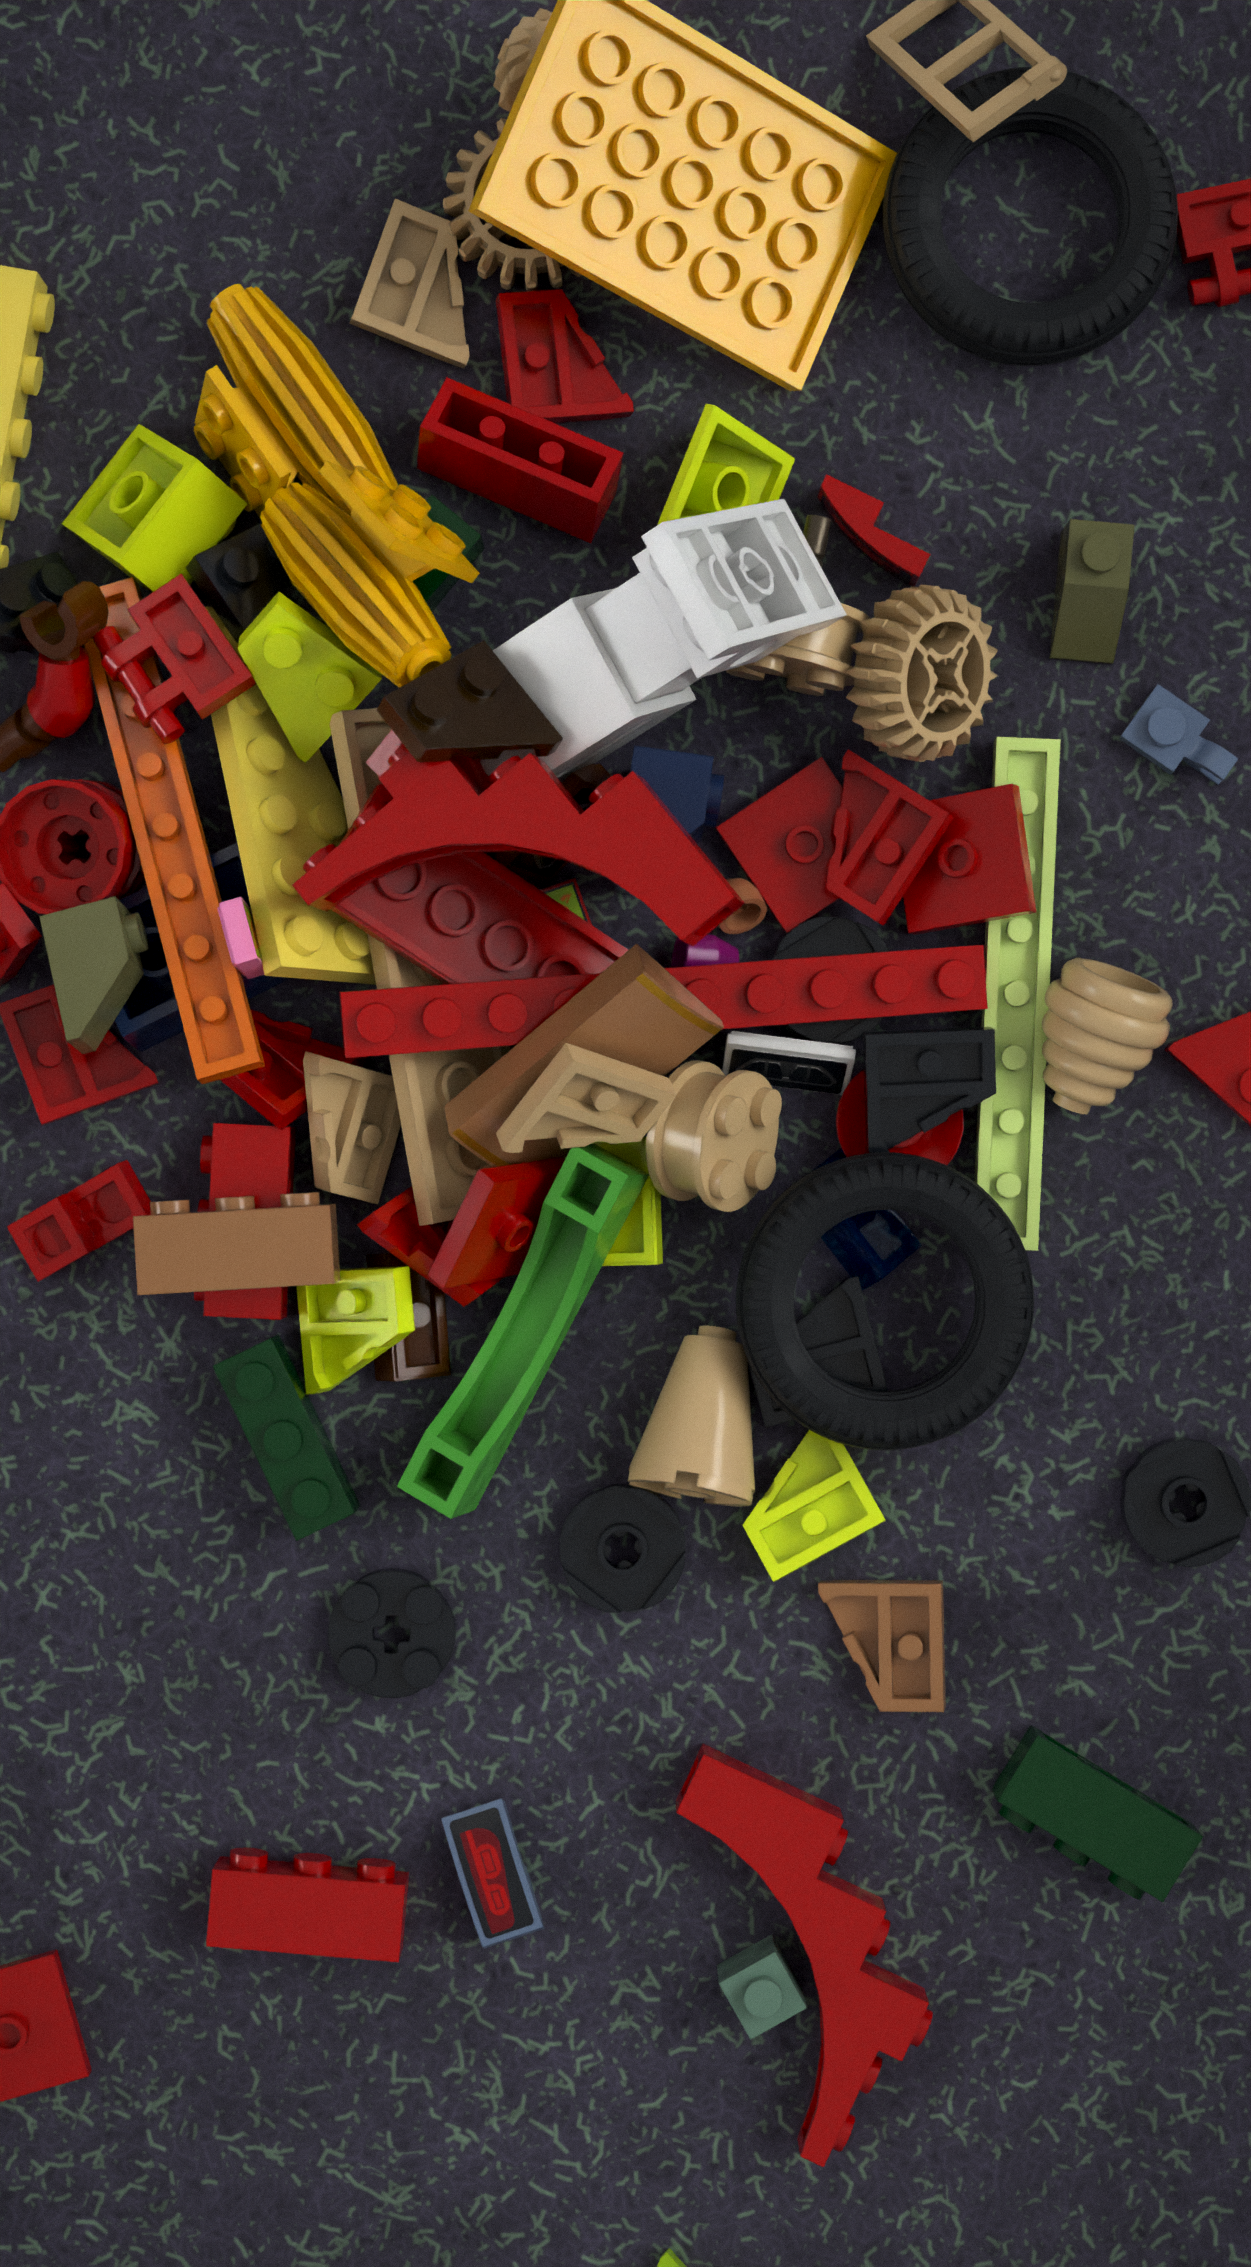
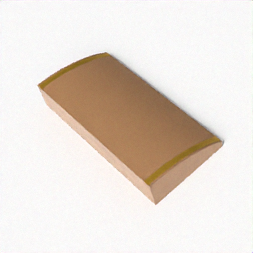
(625, 1013)

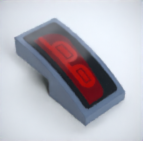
(492, 1873)

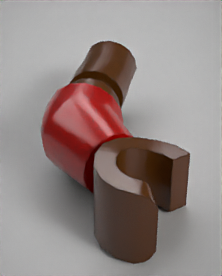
(64, 680)

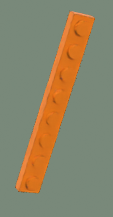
(176, 868)

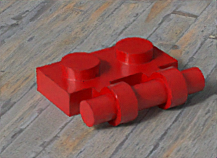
(1213, 227)
(191, 648)

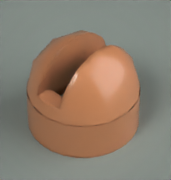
(750, 913)

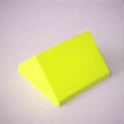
(726, 469)

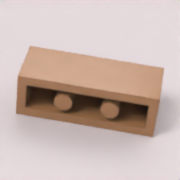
(236, 1245)

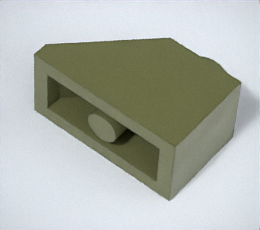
(1091, 590)
(93, 966)

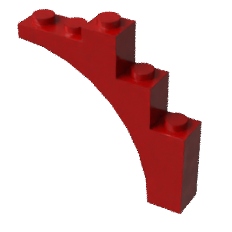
(527, 810)
(861, 2005)

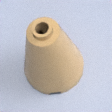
(701, 1425)

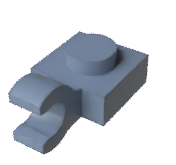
(1169, 732)

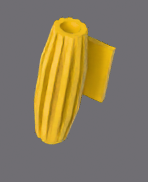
(285, 409)
(364, 564)

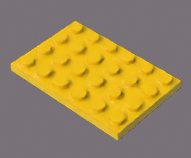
(685, 182)

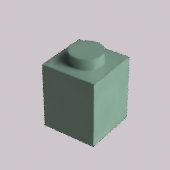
(761, 1986)

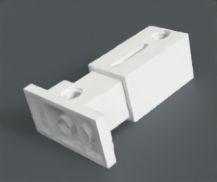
(705, 601)

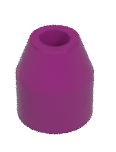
(707, 951)

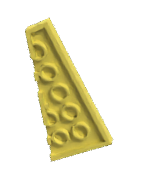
(280, 819)

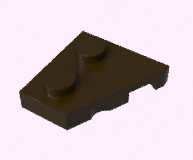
(467, 710)

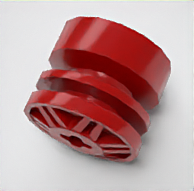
(41, 848)

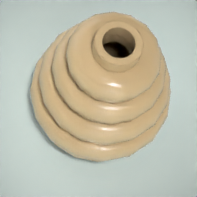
(1099, 1031)

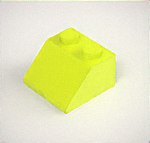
(154, 510)

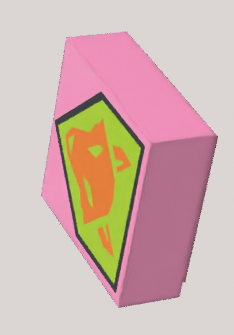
(241, 937)

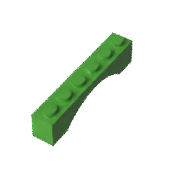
(565, 1256)

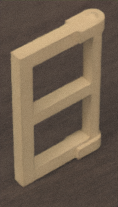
(1043, 77)

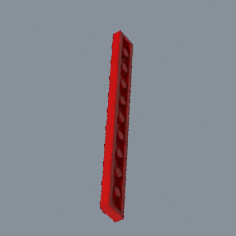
(737, 992)

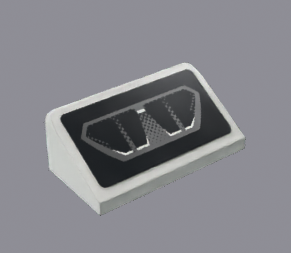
(791, 1061)

